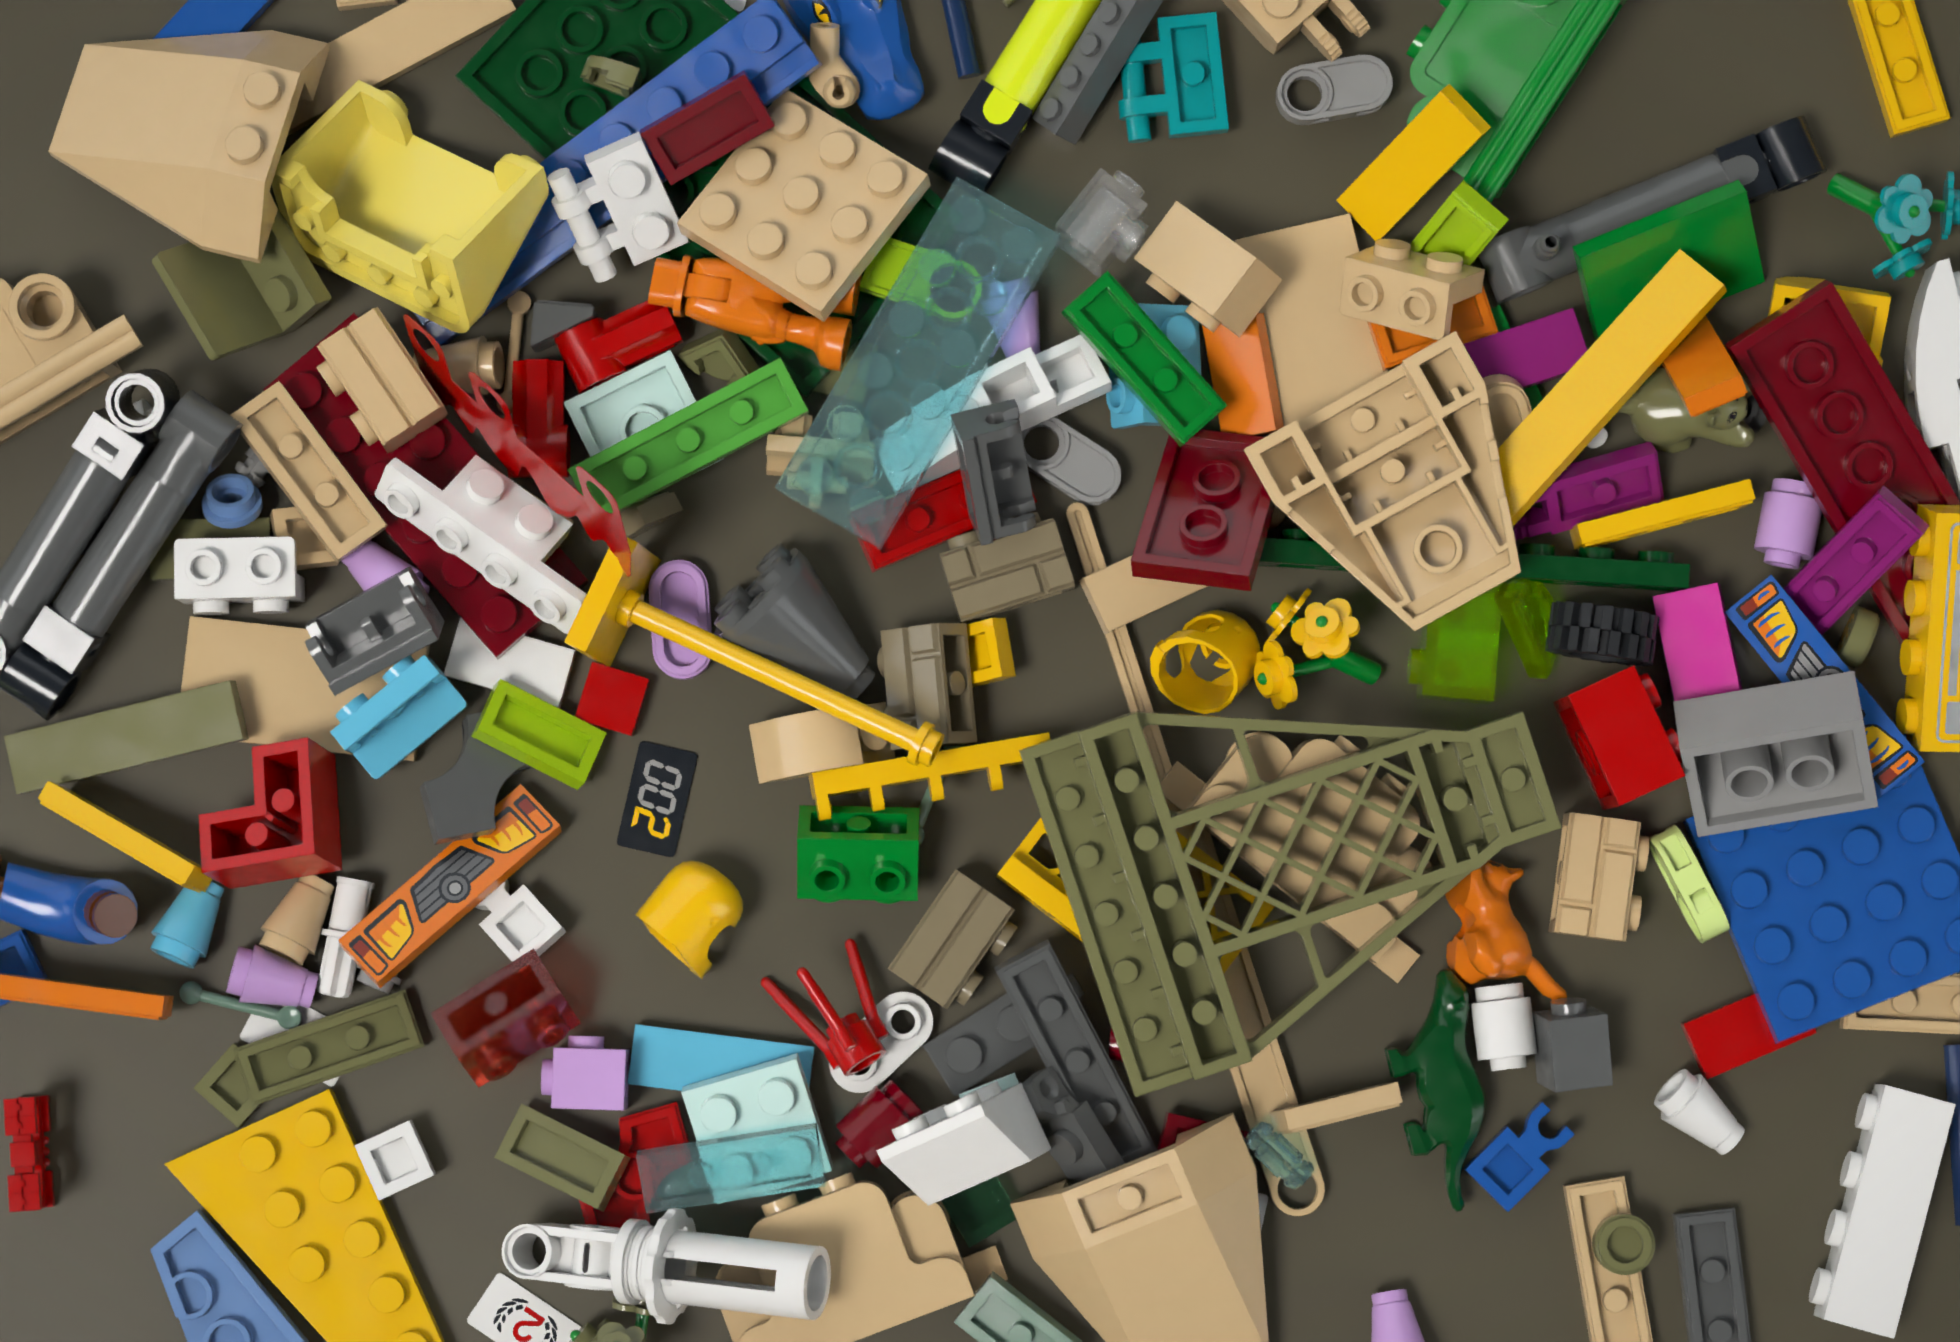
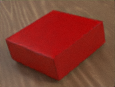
(612, 699)

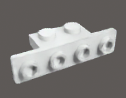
(492, 529)

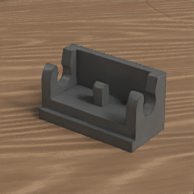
(994, 470)
(373, 630)

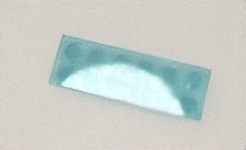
(918, 363)

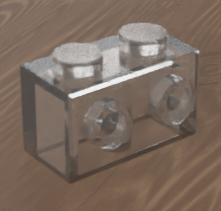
(1104, 222)

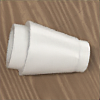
(1698, 1111)

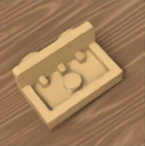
(1406, 287)

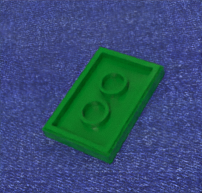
(1709, 228)

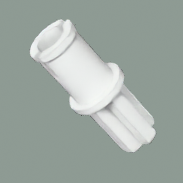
(348, 909)

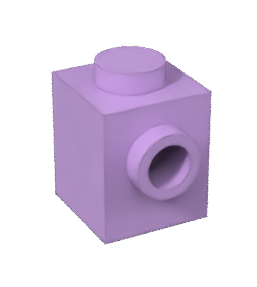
(587, 1075)

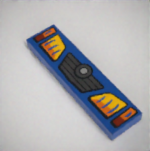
(1800, 652)

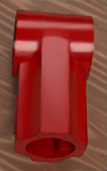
(607, 347)
(540, 412)

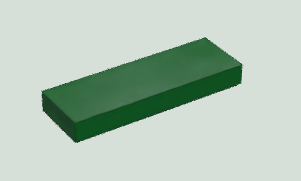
(1144, 358)

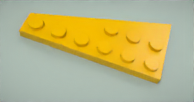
(312, 1222)

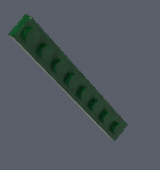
(1537, 562)

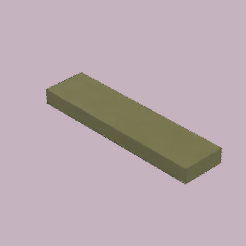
(126, 737)

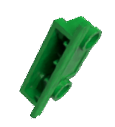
(1511, 67)

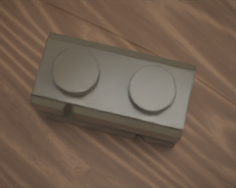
(1006, 572)
(930, 679)
(953, 940)

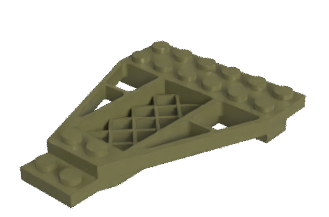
(1140, 902)

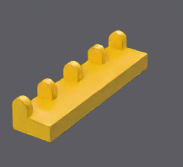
(898, 771)

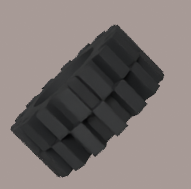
(1602, 633)

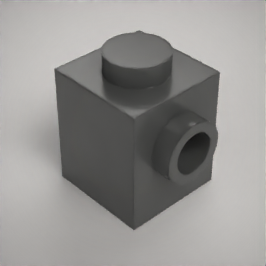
(1572, 1046)

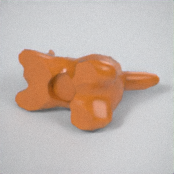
(1490, 936)

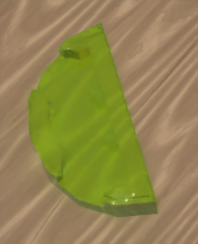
(1526, 613)

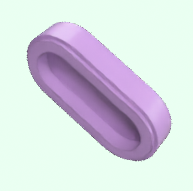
(683, 592)

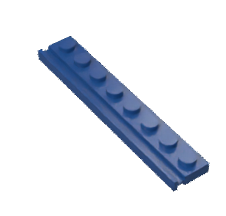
(756, 41)

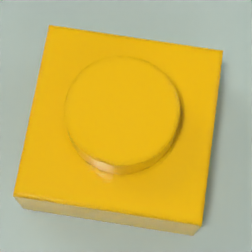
(990, 651)

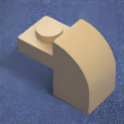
(812, 743)

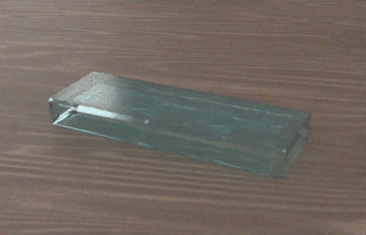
(731, 1168)

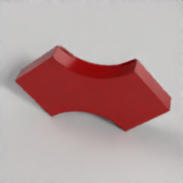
(638, 1131)

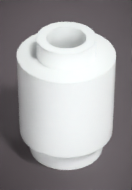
(1503, 1026)

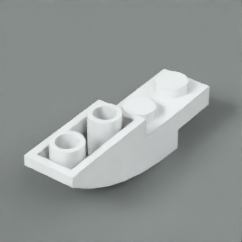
(1934, 366)
(1041, 386)

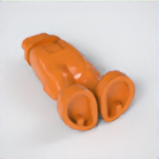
(737, 303)

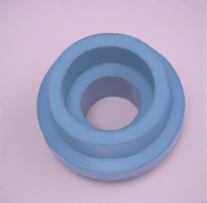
(231, 501)

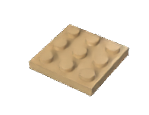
(804, 205)

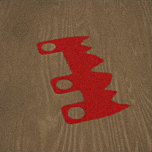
(514, 454)

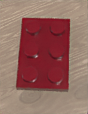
(1205, 514)

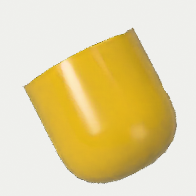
(1228, 637)
(691, 911)

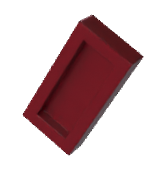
(707, 127)

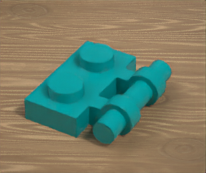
(1191, 80)

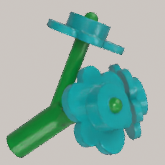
(1899, 214)

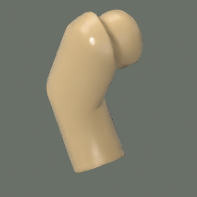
(834, 78)

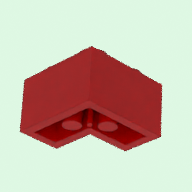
(289, 828)

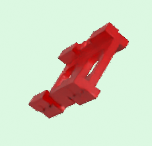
(27, 1121)

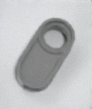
(1347, 88)
(1078, 467)

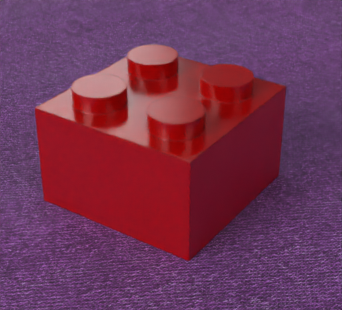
(1621, 737)

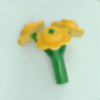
(1321, 633)

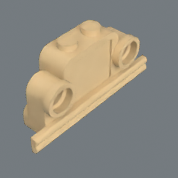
(52, 351)
(1274, 761)
(883, 1257)

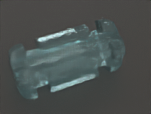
(1279, 1155)

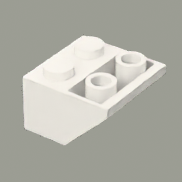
(965, 1142)

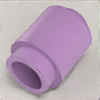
(1788, 524)

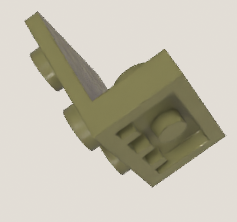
(239, 301)

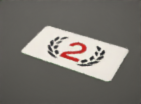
(516, 1315)

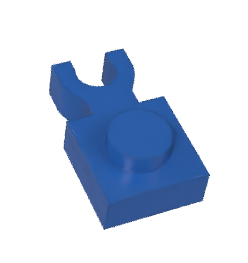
(1511, 1163)

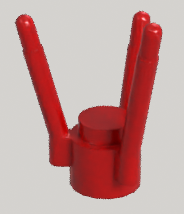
(852, 1041)

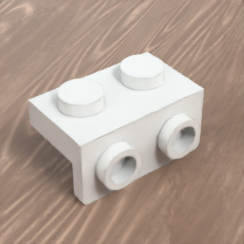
(237, 570)

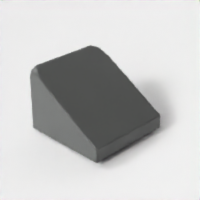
(555, 318)

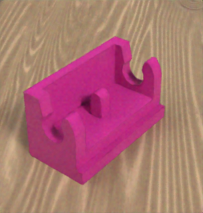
(1697, 642)

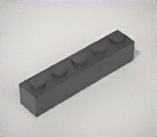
(1093, 66)

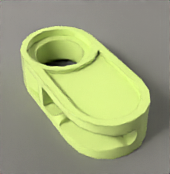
(1688, 884)

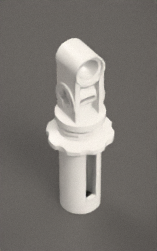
(661, 1266)

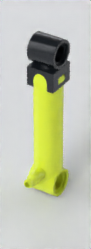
(1011, 92)

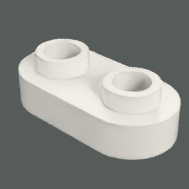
(897, 1045)

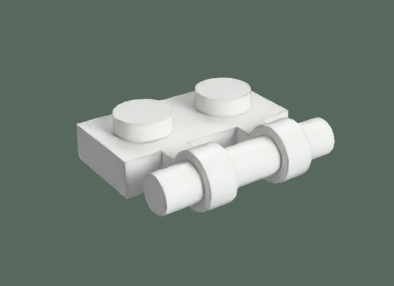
(636, 202)

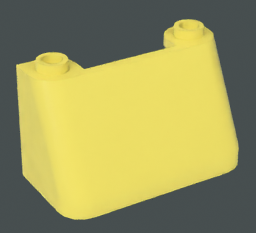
(405, 211)

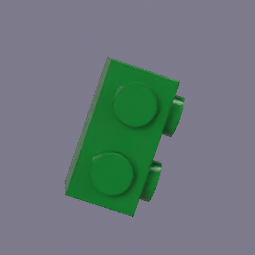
(858, 854)

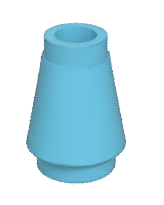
(187, 926)

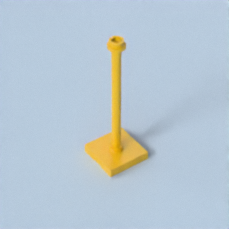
(618, 602)

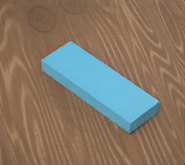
(682, 1057)

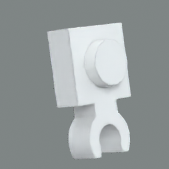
(519, 922)

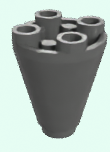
(794, 623)

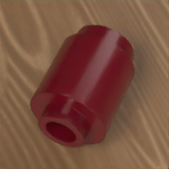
(871, 1123)

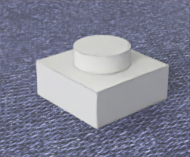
(395, 1160)

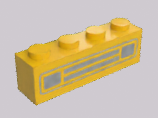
(1932, 652)

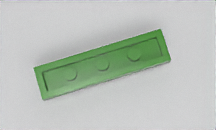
(694, 437)

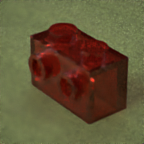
(506, 1019)

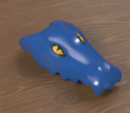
(873, 47)

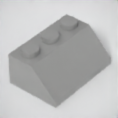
(1775, 754)

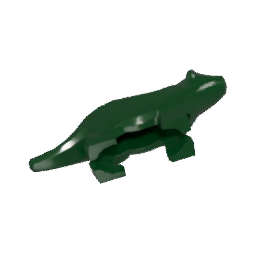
(1444, 1082)

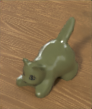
(1664, 421)

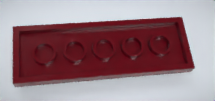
(1840, 421)
(439, 457)

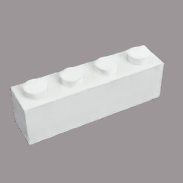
(1882, 1209)

